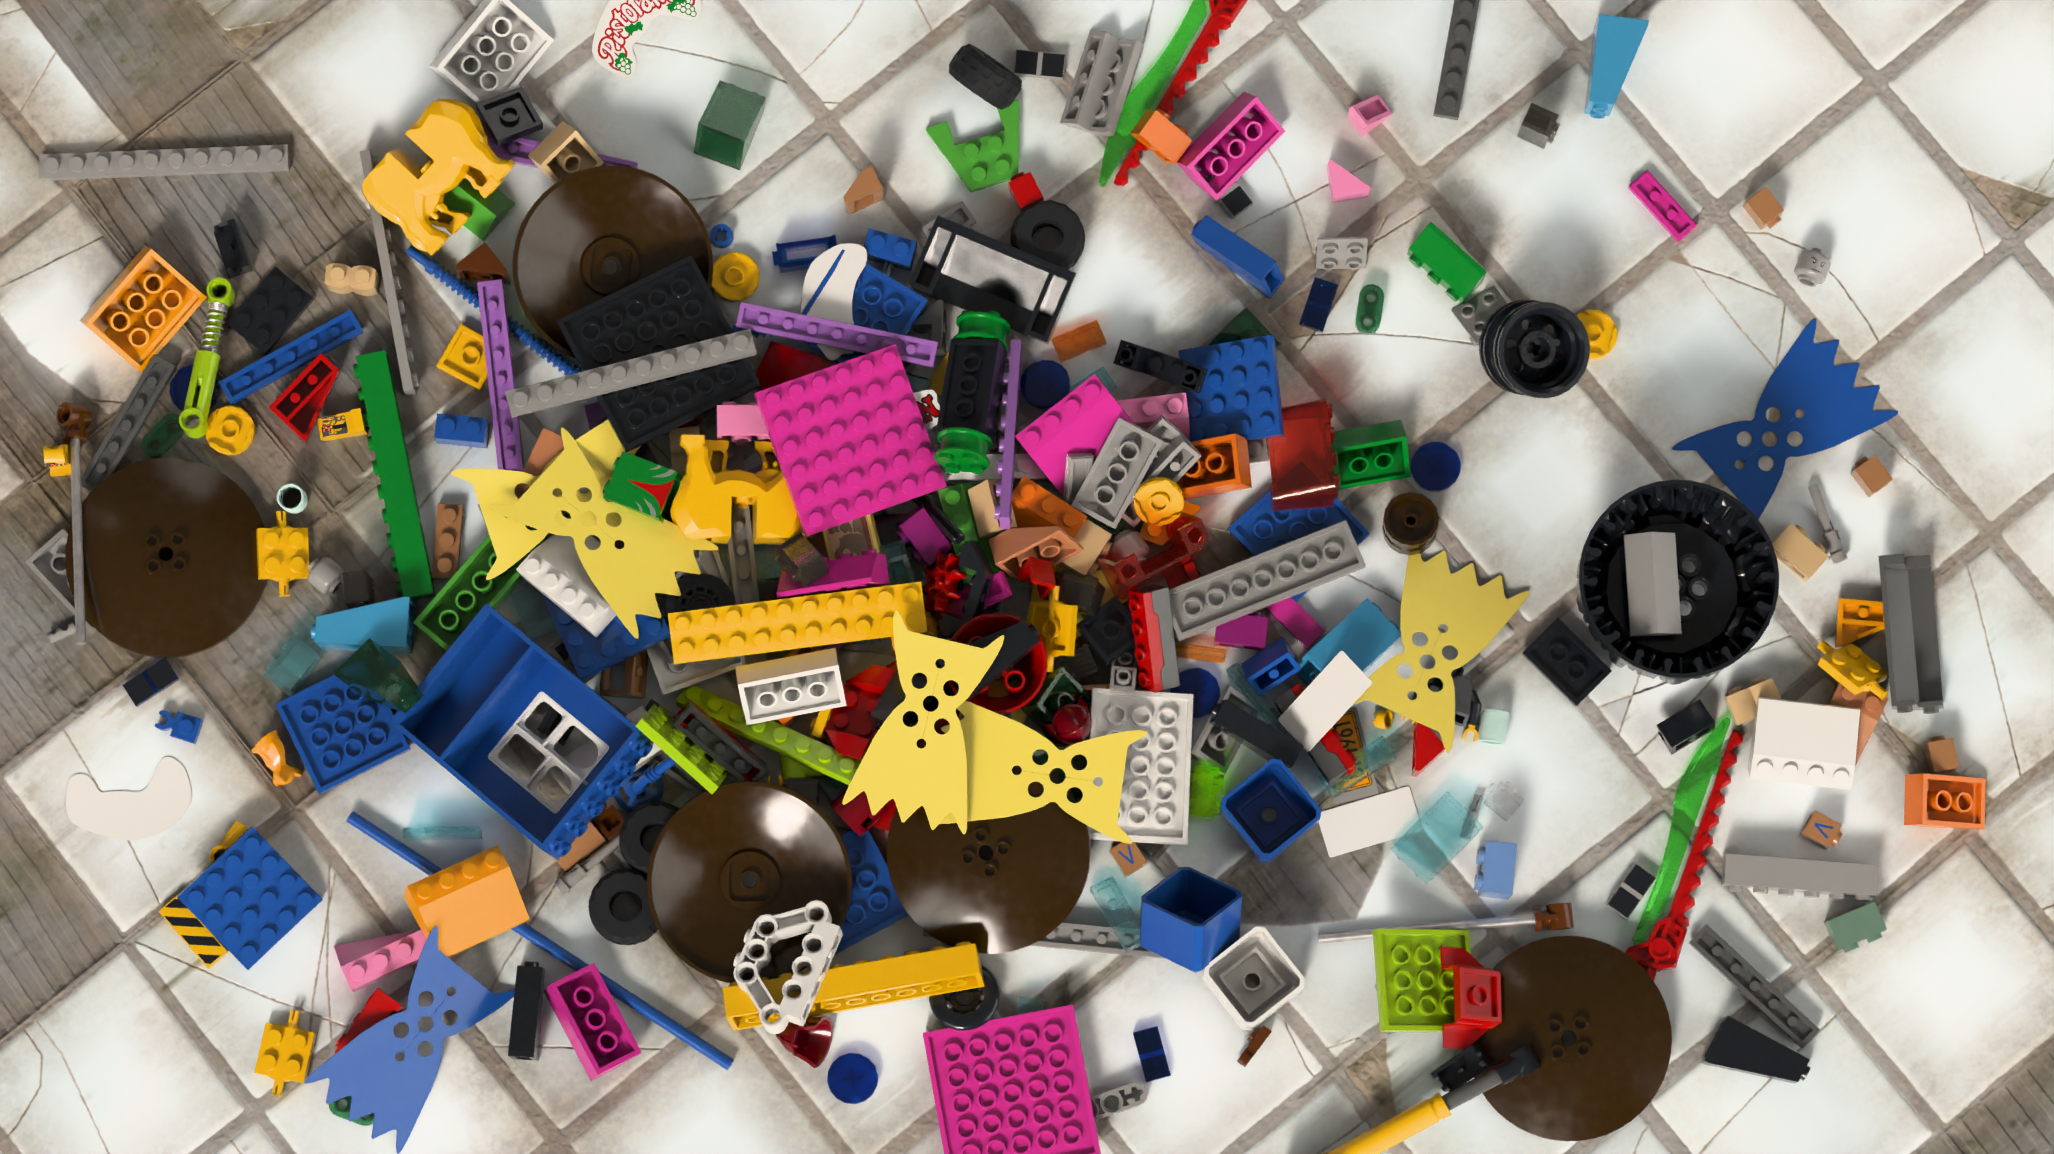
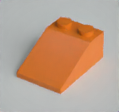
(1944, 801)

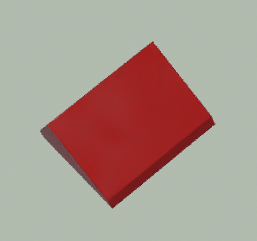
(1426, 748)

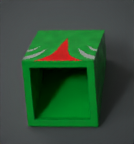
(642, 486)

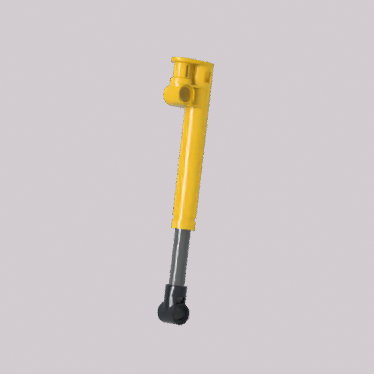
(1438, 1107)

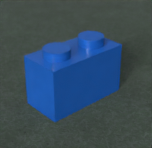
(891, 249)
(462, 430)
(1271, 666)

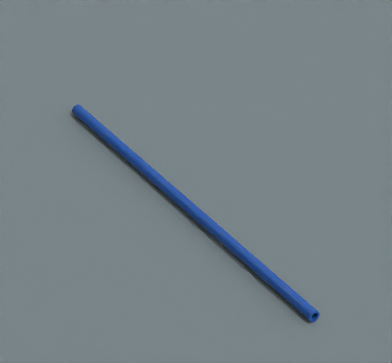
(554, 950)

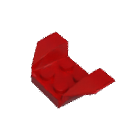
(852, 726)
(1475, 998)

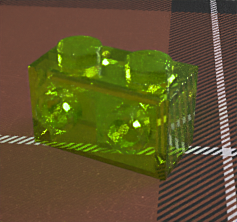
(1203, 801)

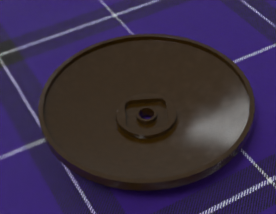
(597, 218)
(175, 603)
(717, 840)
(995, 902)
(1618, 1045)

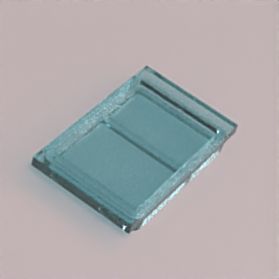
(1436, 838)

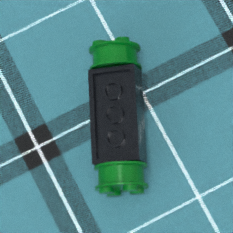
(972, 392)

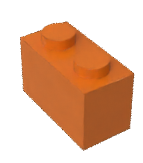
(1161, 136)

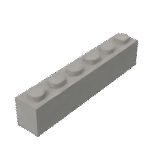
(1800, 875)

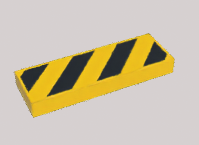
(193, 932)

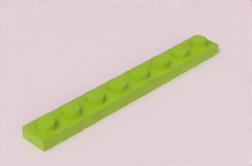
(773, 735)

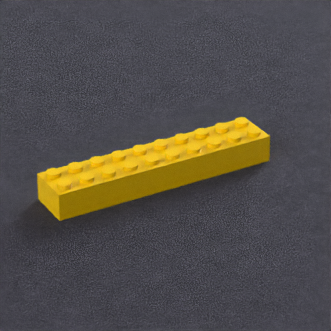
(795, 622)
(870, 983)

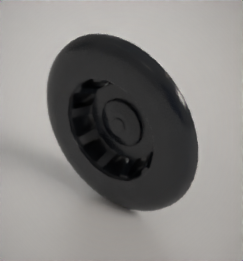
(700, 600)
(967, 1001)

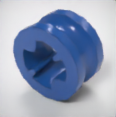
(721, 227)

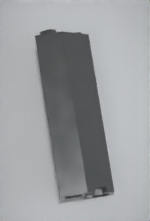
(1911, 633)

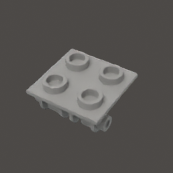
(1341, 253)
(1476, 312)

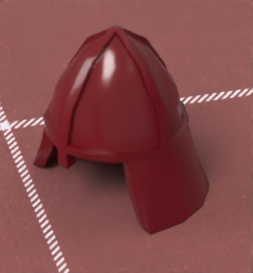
(1069, 724)
(808, 1041)

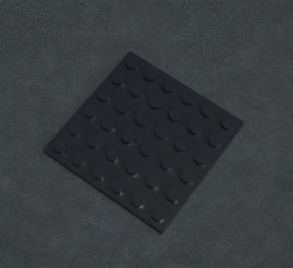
(648, 318)

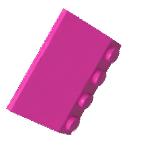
(1072, 426)

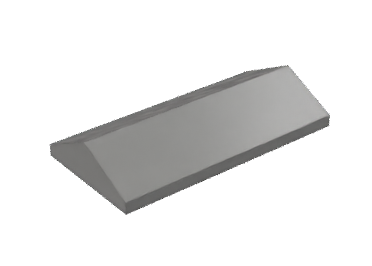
(1117, 472)
(50, 567)
(1652, 584)

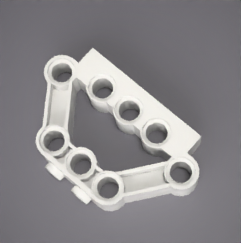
(786, 926)

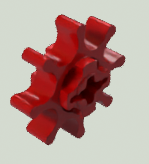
(942, 582)

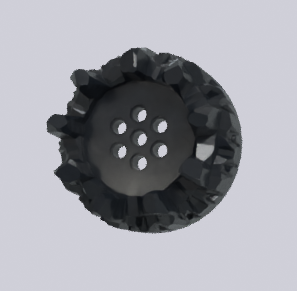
(1730, 562)

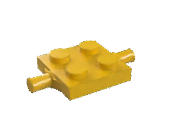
(282, 553)
(1056, 626)
(1853, 669)
(285, 1052)

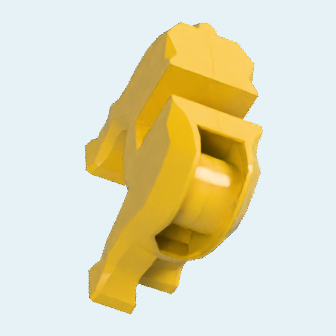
(415, 196)
(709, 490)

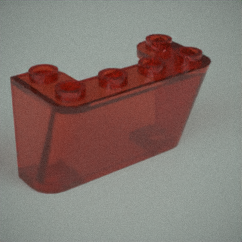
(1304, 458)
(1187, 540)

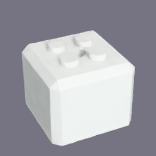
(1257, 955)

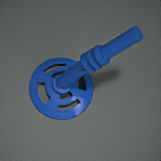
(646, 775)

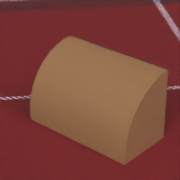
(582, 847)

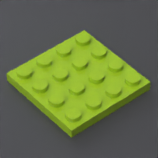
(660, 729)
(1410, 981)

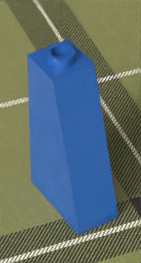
(1238, 256)

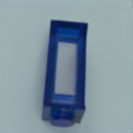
(800, 254)

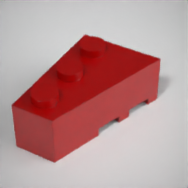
(305, 397)
(377, 1008)

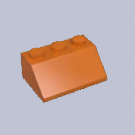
(1039, 508)

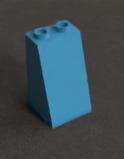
(1612, 54)
(384, 622)
(1361, 636)

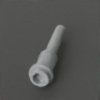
(1831, 536)
(578, 872)

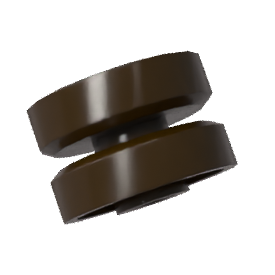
(1423, 519)

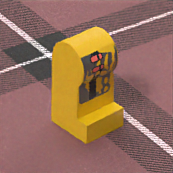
(342, 425)
(57, 459)

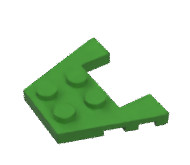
(985, 159)

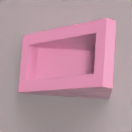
(1368, 114)
(1345, 185)

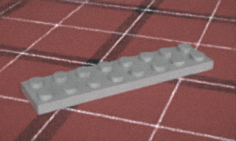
(1264, 580)

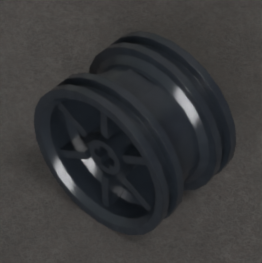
(1560, 373)

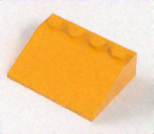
(143, 308)
(467, 902)

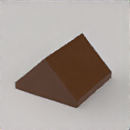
(482, 266)

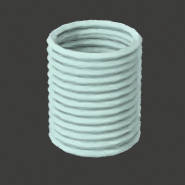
(282, 491)
(1493, 727)

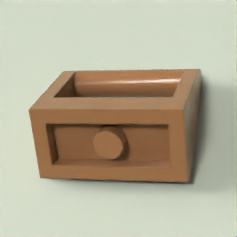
(863, 192)
(634, 678)

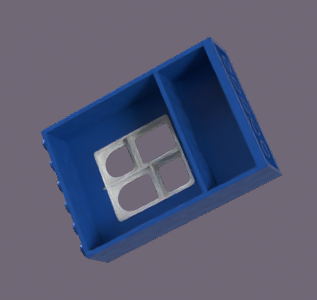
(483, 698)

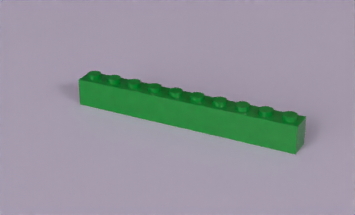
(395, 476)

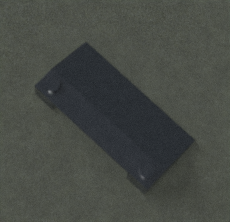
(992, 276)

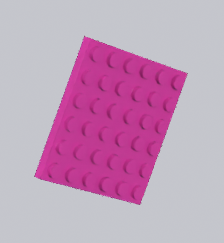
(850, 440)
(1013, 1086)

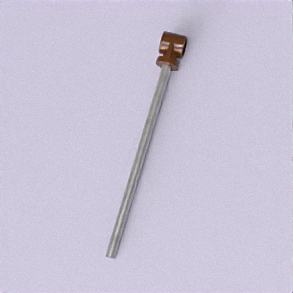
(76, 420)
(1556, 916)

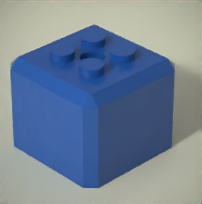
(1272, 788)
(1190, 918)

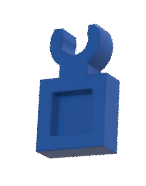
(183, 727)

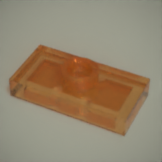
(1078, 341)

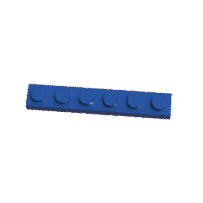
(291, 357)

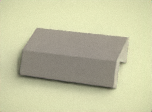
(1101, 83)
(1171, 461)

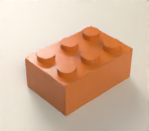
(1220, 469)

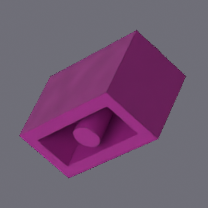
(923, 536)
(1243, 632)

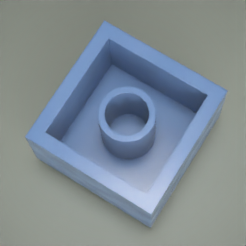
(1496, 869)

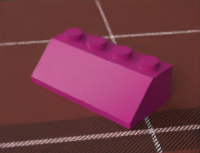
(1230, 145)
(844, 575)
(592, 1021)

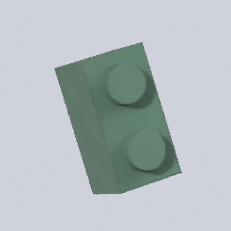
(1856, 926)

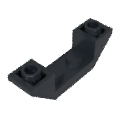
(1160, 366)
(974, 558)

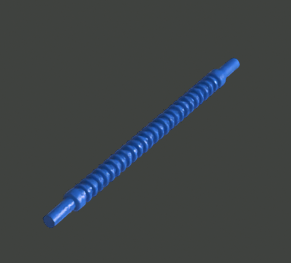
(432, 266)

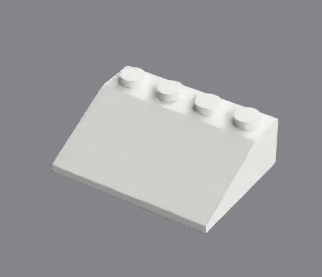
(491, 51)
(561, 577)
(1804, 743)

